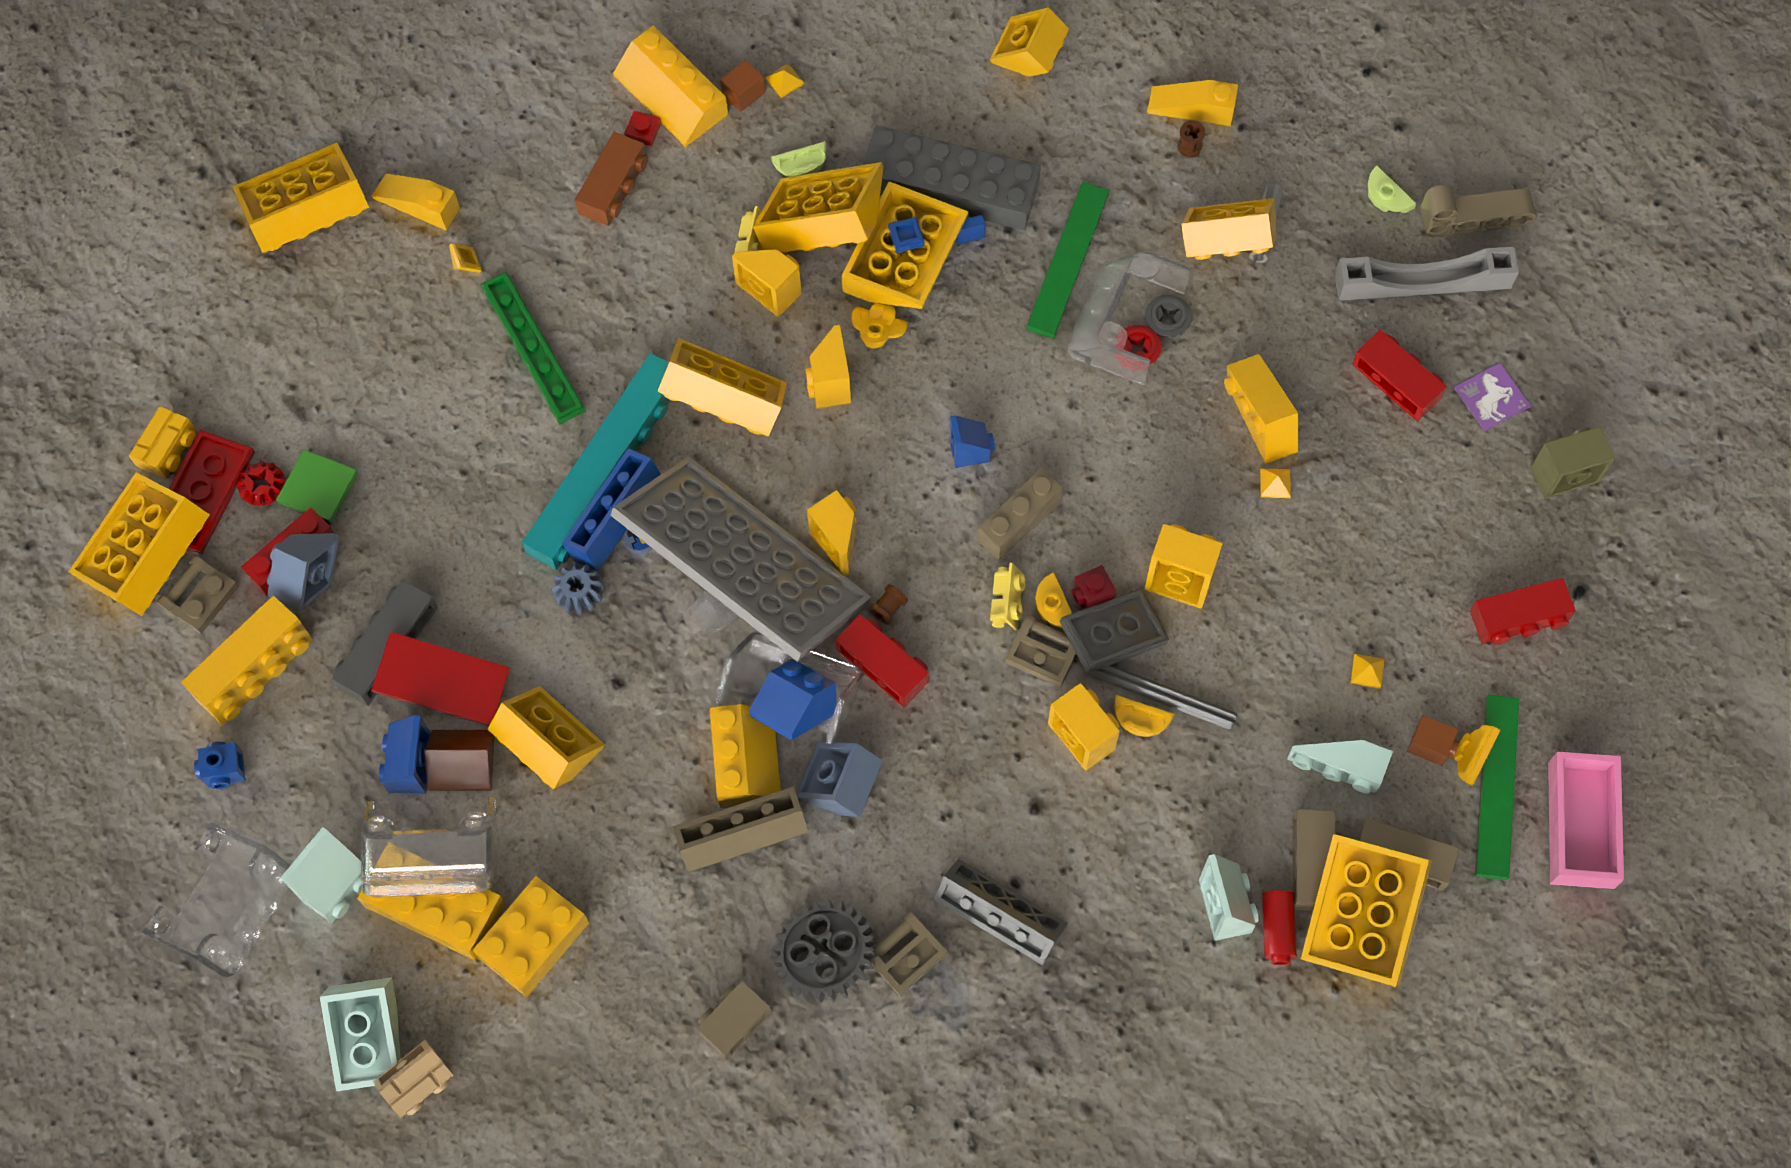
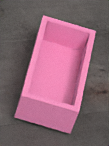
(1585, 820)

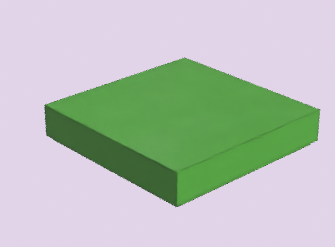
(317, 484)

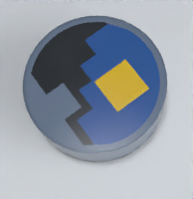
(635, 544)

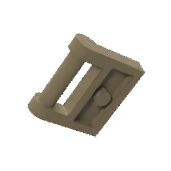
(205, 599)
(1040, 658)
(913, 960)

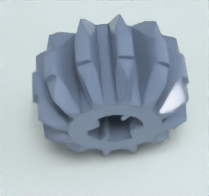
(573, 579)

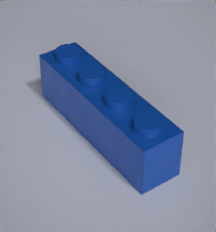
(598, 532)

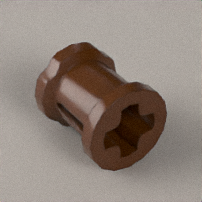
(1194, 137)
(888, 604)

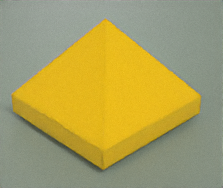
(784, 80)
(464, 258)
(1275, 483)
(1367, 671)

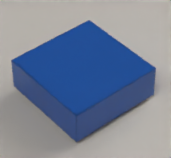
(971, 230)
(906, 235)

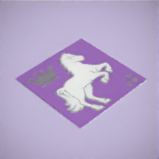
(1492, 396)

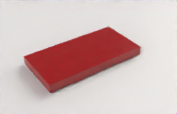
(210, 479)
(440, 679)

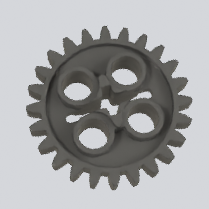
(806, 974)

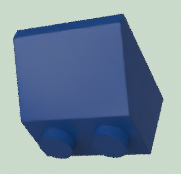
(794, 699)
(405, 756)

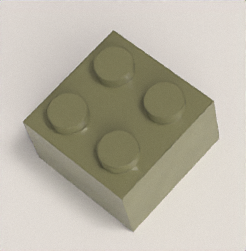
(1572, 461)

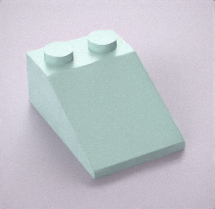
(325, 876)
(1226, 898)
(361, 1031)

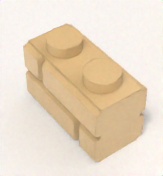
(413, 1079)

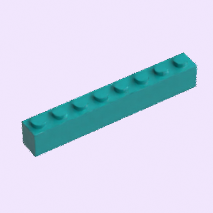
(623, 429)

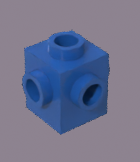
(220, 765)

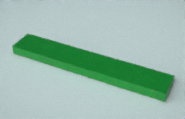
(1067, 260)
(533, 348)
(1497, 790)

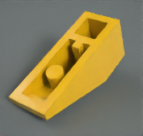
(1196, 101)
(419, 199)

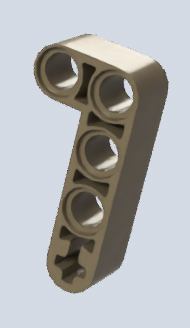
(1474, 213)

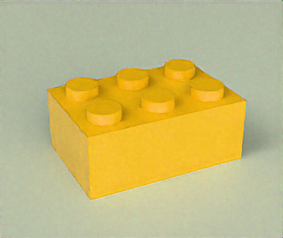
(1183, 565)
(531, 936)

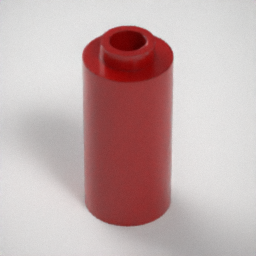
(1279, 926)

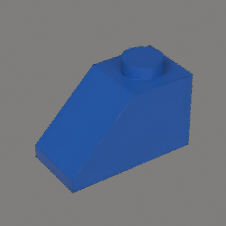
(969, 442)

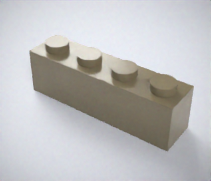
(740, 829)

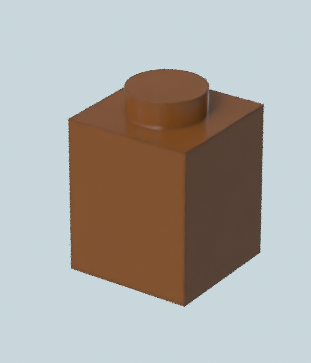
(742, 86)
(1433, 741)

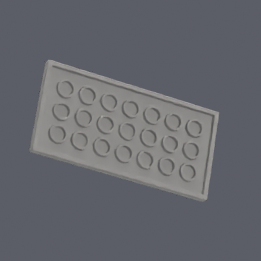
(741, 557)

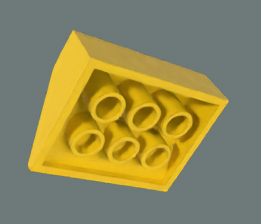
(300, 197)
(821, 209)
(904, 277)
(139, 543)
(1366, 910)

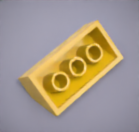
(670, 86)
(723, 387)

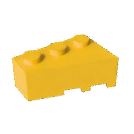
(1263, 407)

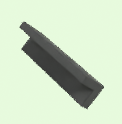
(997, 914)

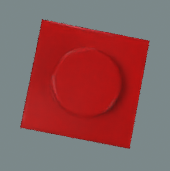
(643, 128)

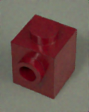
(1093, 587)

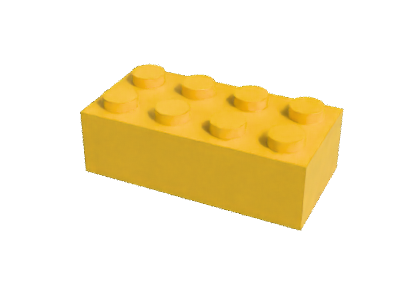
(248, 660)
(449, 919)

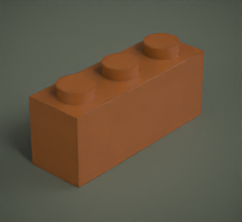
(611, 179)

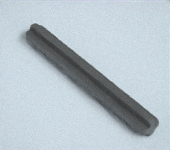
(1166, 695)

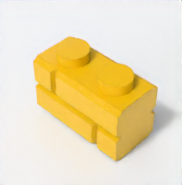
(163, 443)

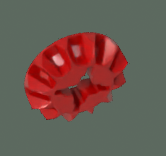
(1152, 344)
(263, 494)

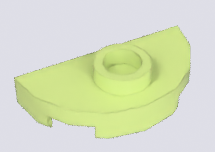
(801, 161)
(1387, 194)

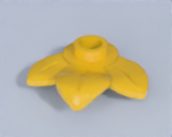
(878, 324)

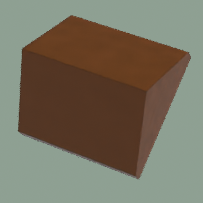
(459, 760)

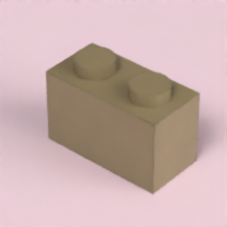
(733, 1019)

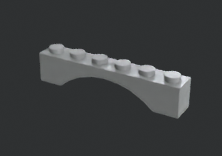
(1374, 278)

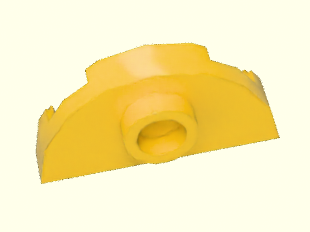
(1051, 602)
(1141, 718)
(1473, 752)

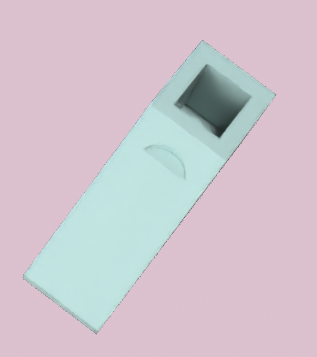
(1349, 761)

